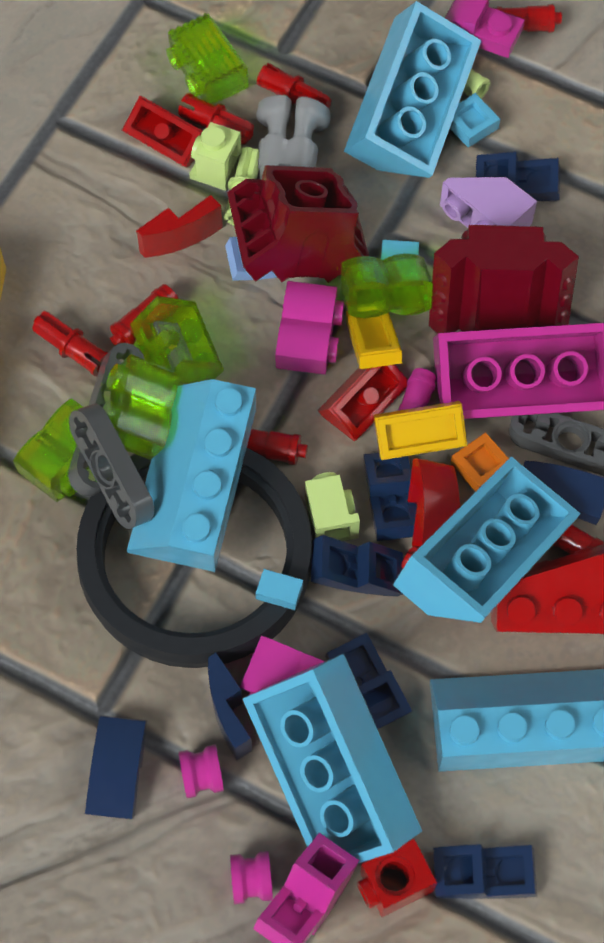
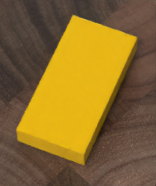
(374, 341)
(420, 430)

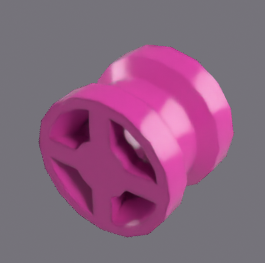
(201, 771)
(251, 877)

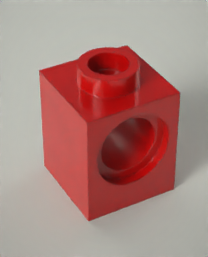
(411, 864)

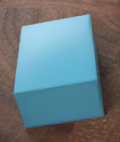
(394, 247)
(279, 589)

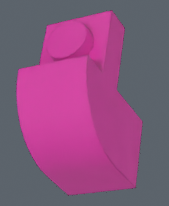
(493, 27)
(308, 893)

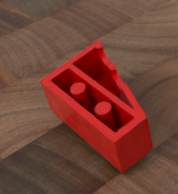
(557, 597)

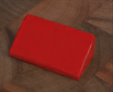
(162, 131)
(361, 397)

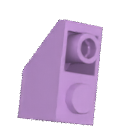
(487, 202)

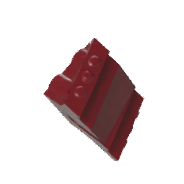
(296, 223)
(502, 280)

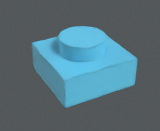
(474, 120)

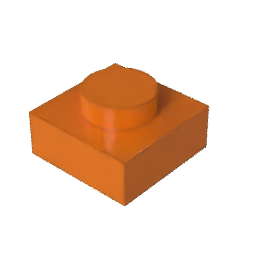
(478, 460)

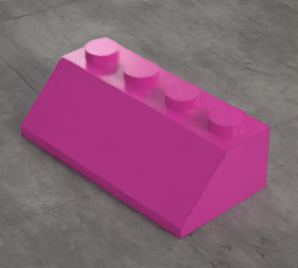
(522, 370)

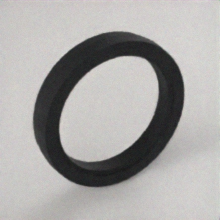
(193, 649)

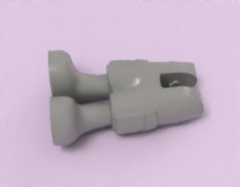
(299, 151)

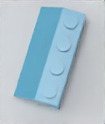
(413, 93)
(196, 474)
(486, 546)
(518, 720)
(333, 761)

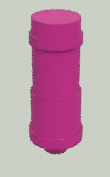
(419, 389)

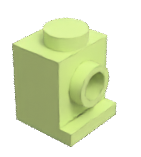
(216, 156)
(331, 508)

